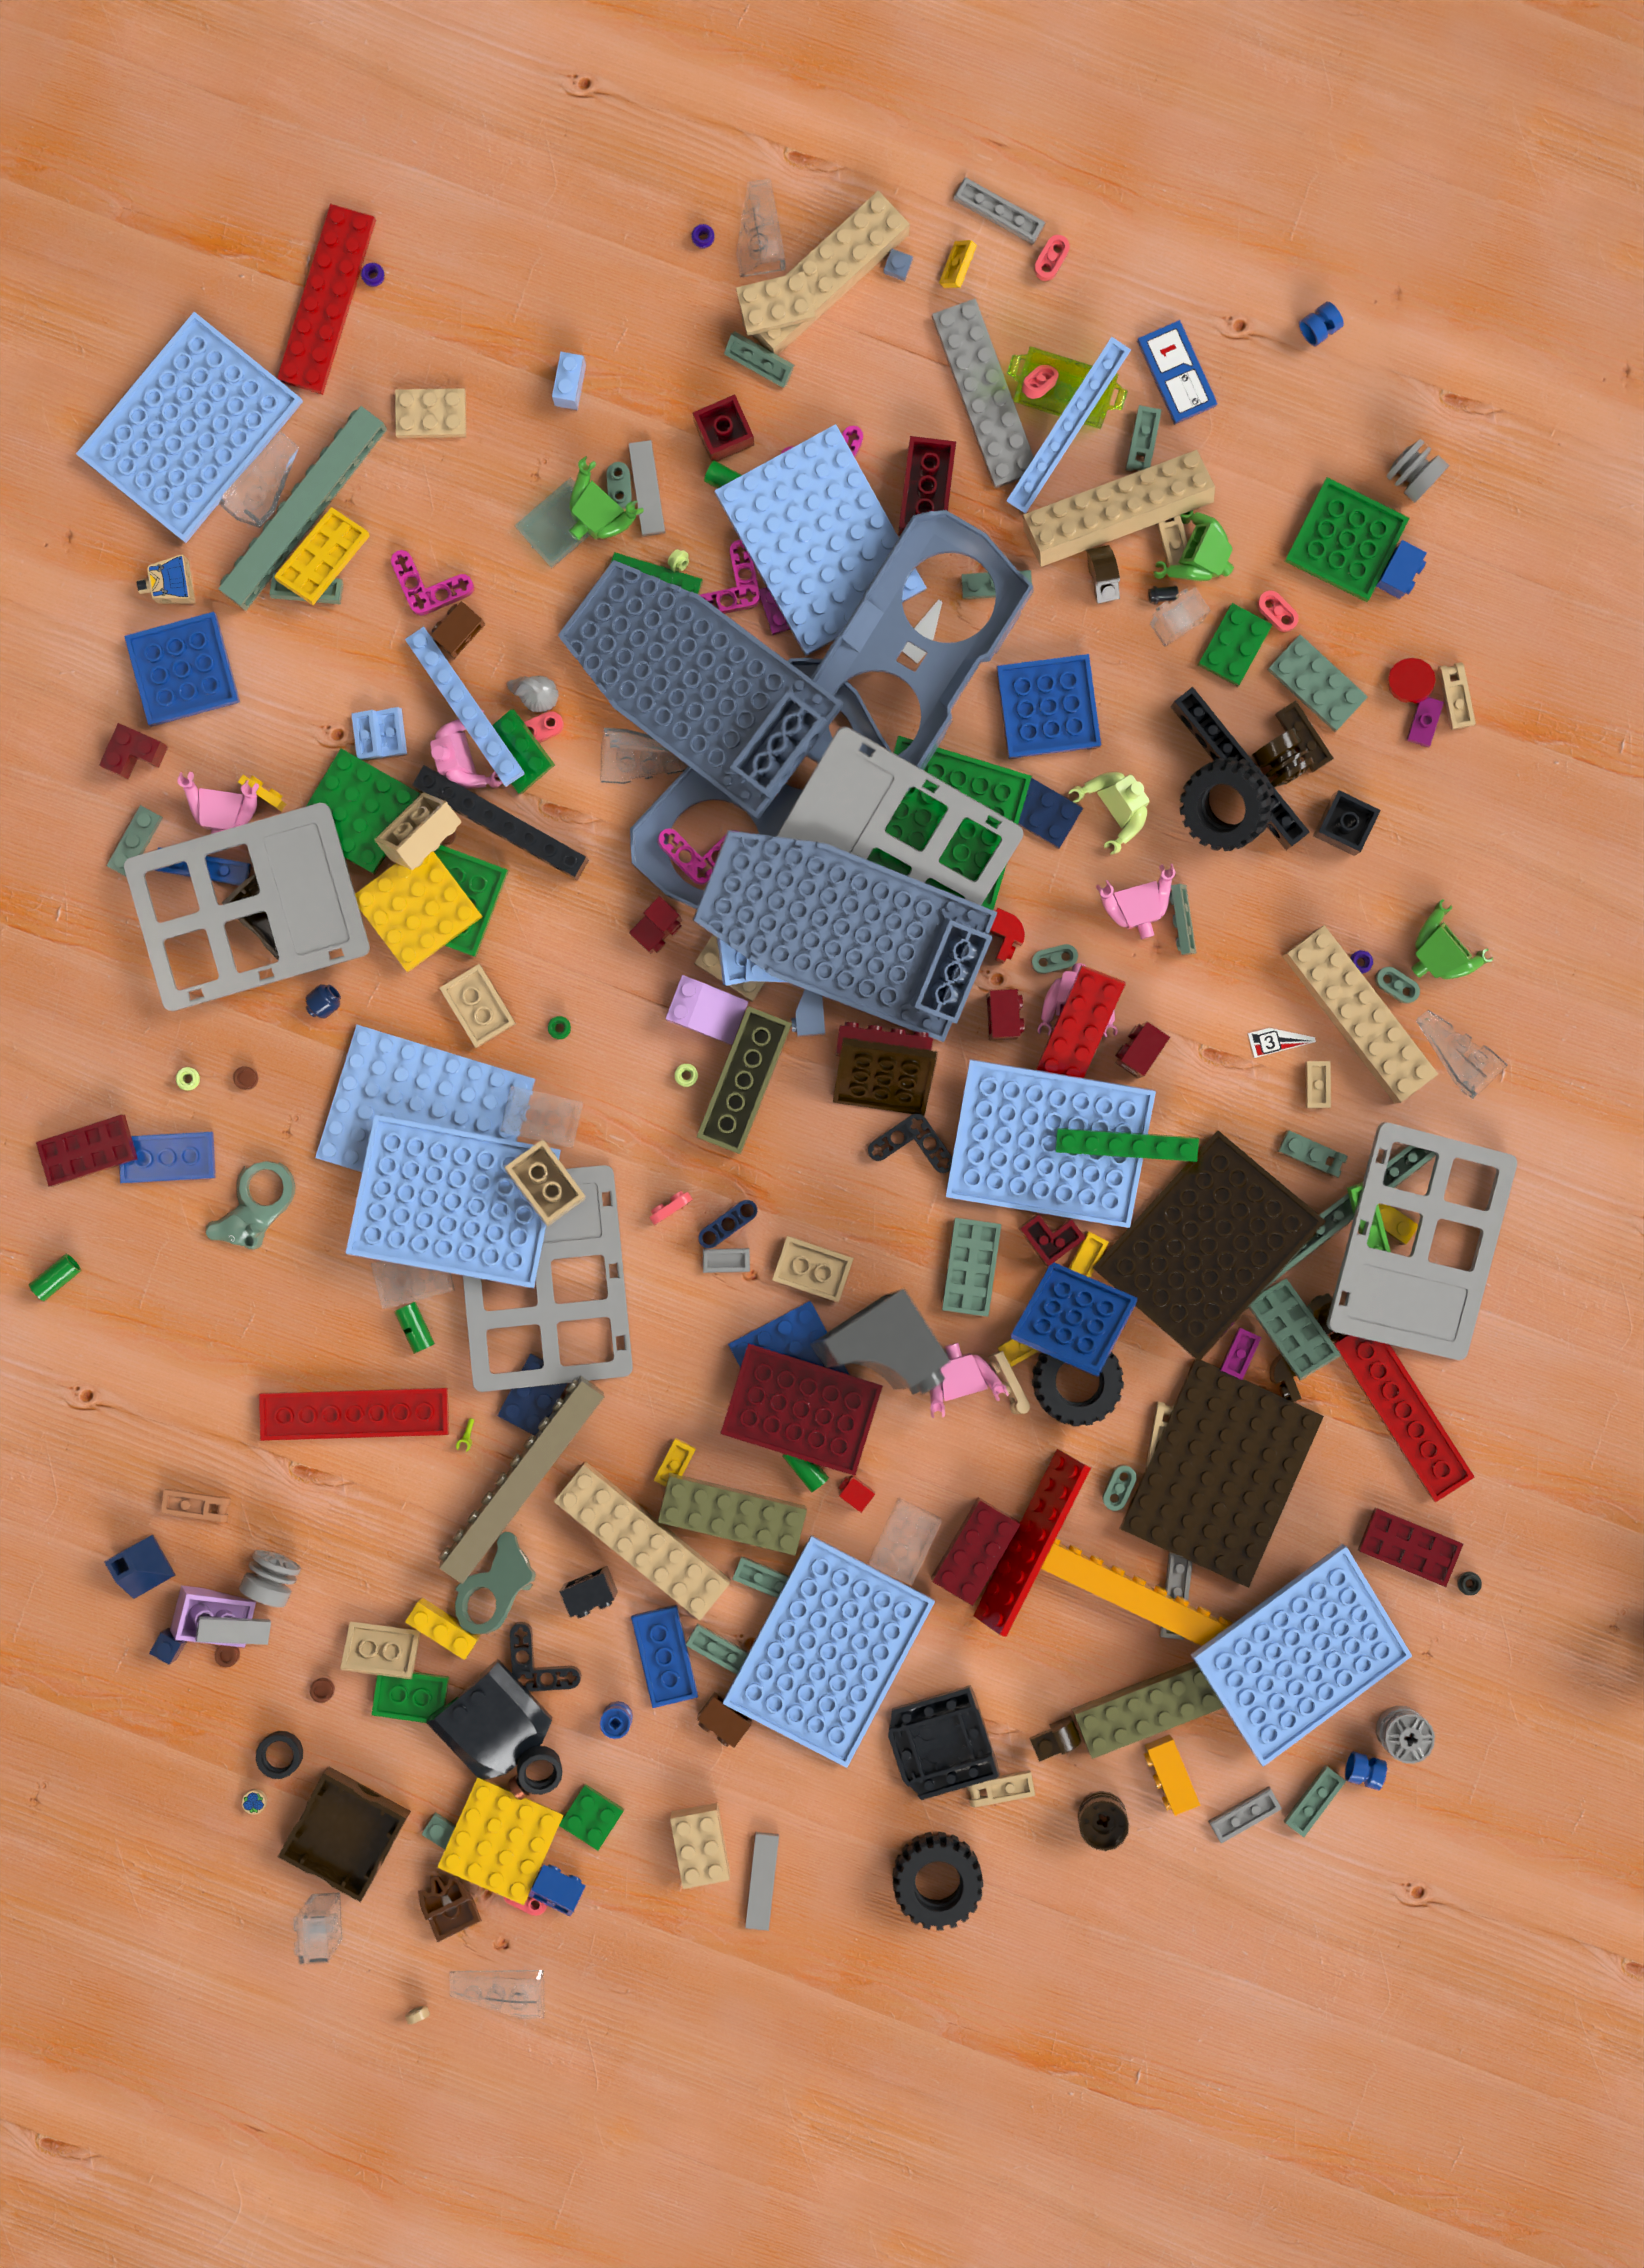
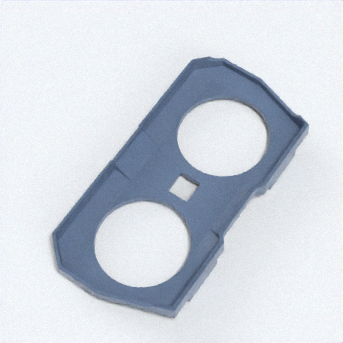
(881, 630)
(693, 788)

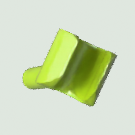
(466, 1437)

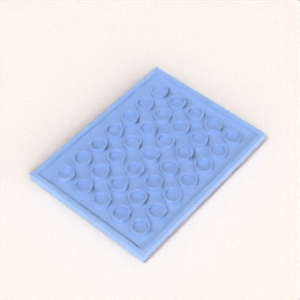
(189, 427)
(813, 534)
(414, 1085)
(1009, 1142)
(445, 1204)
(828, 1651)
(1302, 1655)

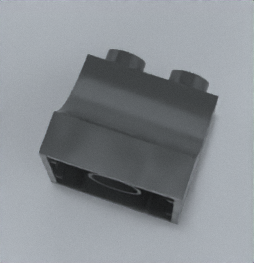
(889, 1340)

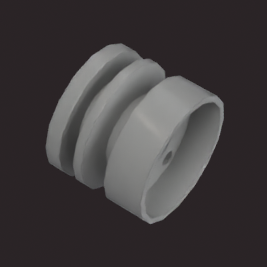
(1417, 470)
(269, 1579)
(1401, 1722)

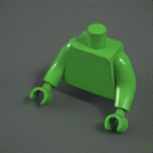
(595, 509)
(1204, 554)
(1442, 951)

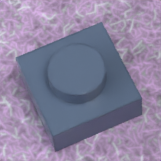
(898, 264)

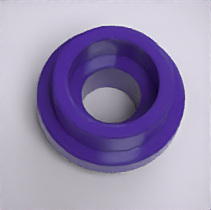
(703, 229)
(372, 268)
(1368, 960)

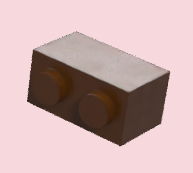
(457, 629)
(723, 1721)

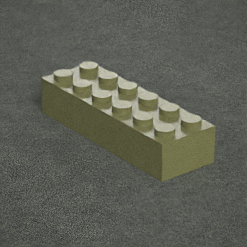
(744, 1080)
(732, 1514)
(1145, 1709)

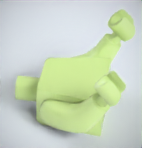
(1123, 799)

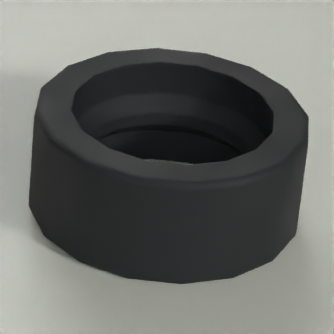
(266, 1768)
(542, 1786)

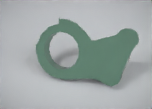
(250, 1220)
(506, 1578)

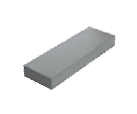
(233, 1630)
(1245, 1814)

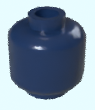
(323, 1001)

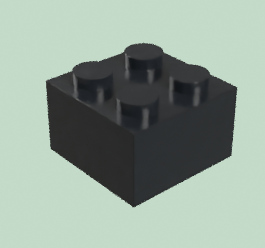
(1346, 823)
(589, 1592)

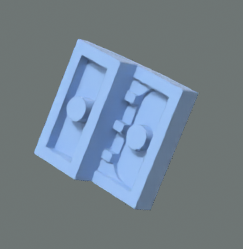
(379, 733)

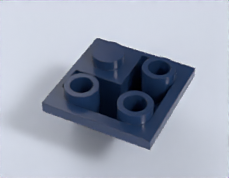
(140, 1567)

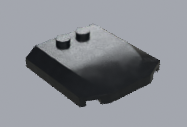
(492, 1723)
(942, 1743)

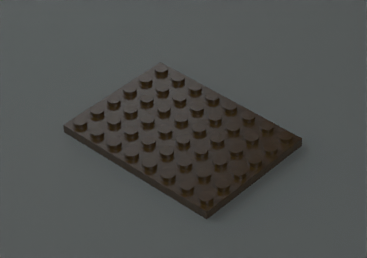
(1209, 1245)
(1221, 1472)

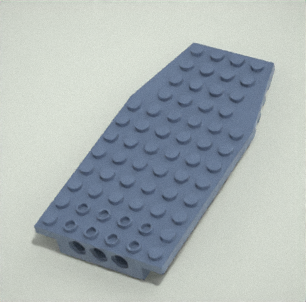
(698, 683)
(847, 928)

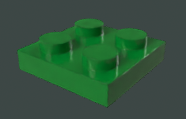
(591, 1817)

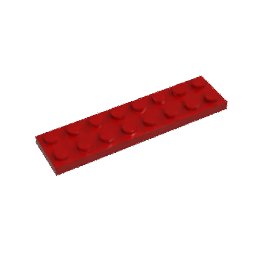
(326, 299)
(354, 1414)
(1405, 1415)
(1031, 1542)

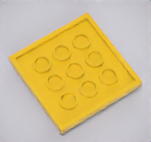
(417, 909)
(500, 1841)

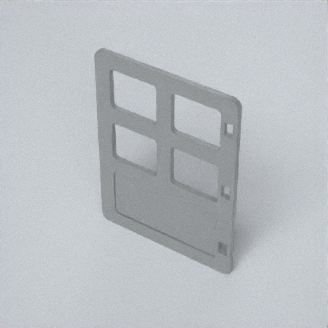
(857, 795)
(301, 890)
(580, 1232)
(1408, 1297)

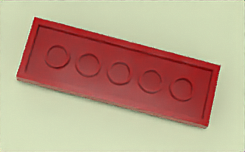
(1081, 1023)

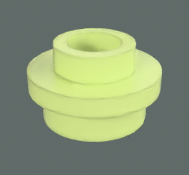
(678, 560)
(686, 1067)
(180, 1078)

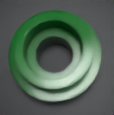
(552, 1027)

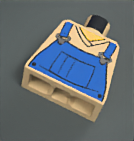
(169, 581)

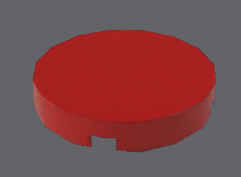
(1411, 680)

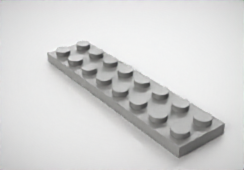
(984, 392)

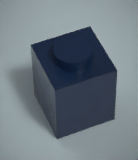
(166, 1647)

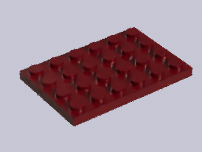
(801, 1409)

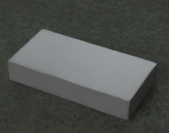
(726, 1260)

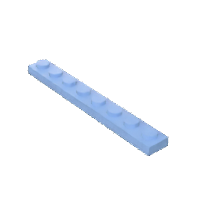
(1068, 425)
(464, 706)

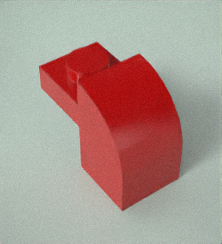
(1011, 930)

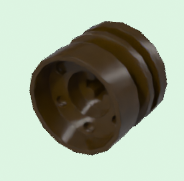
(1283, 758)
(1101, 1834)

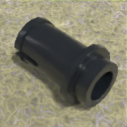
(1162, 594)

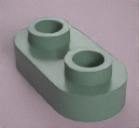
(619, 484)
(1054, 959)
(1397, 983)
(1119, 1487)

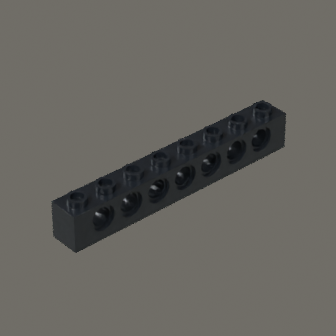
(1221, 744)
(501, 823)

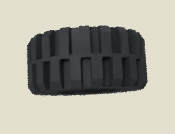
(1203, 820)
(1077, 1412)
(946, 1910)

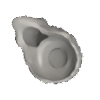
(536, 692)

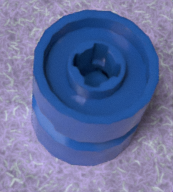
(1324, 322)
(616, 1720)
(1369, 1771)

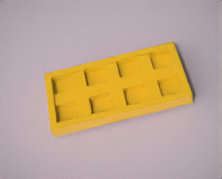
(322, 556)

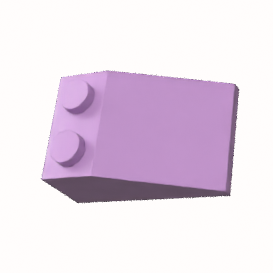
(706, 1010)
(207, 1603)

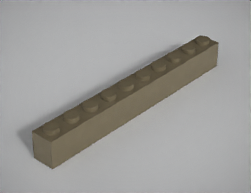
(521, 1479)

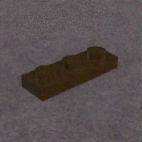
(1294, 717)

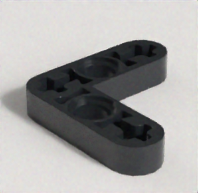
(909, 1135)
(528, 1667)

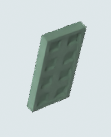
(1317, 683)
(971, 1267)
(1293, 1329)

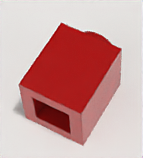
(856, 1493)

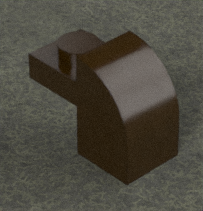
(1105, 573)
(1320, 1310)
(1282, 1372)
(1059, 1739)

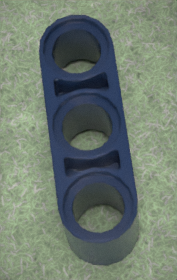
(716, 1226)

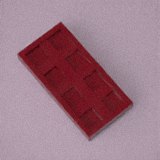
(86, 1150)
(1410, 1547)

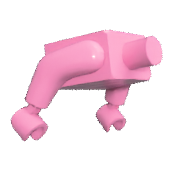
(455, 760)
(219, 809)
(1139, 904)
(1057, 996)
(963, 1377)

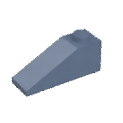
(809, 1015)

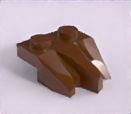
(448, 1907)

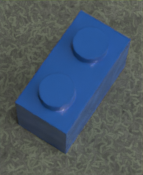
(1401, 569)
(557, 1889)

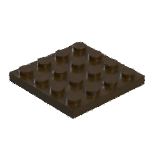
(884, 1076)

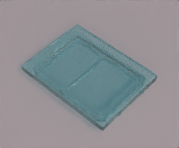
(549, 526)

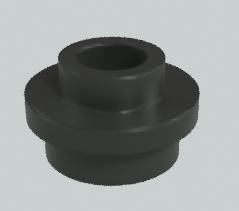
(1474, 1588)

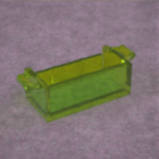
(1069, 380)

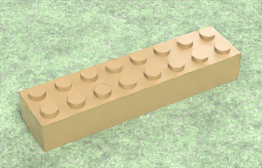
(842, 262)
(1119, 508)
(1360, 1015)
(642, 1541)

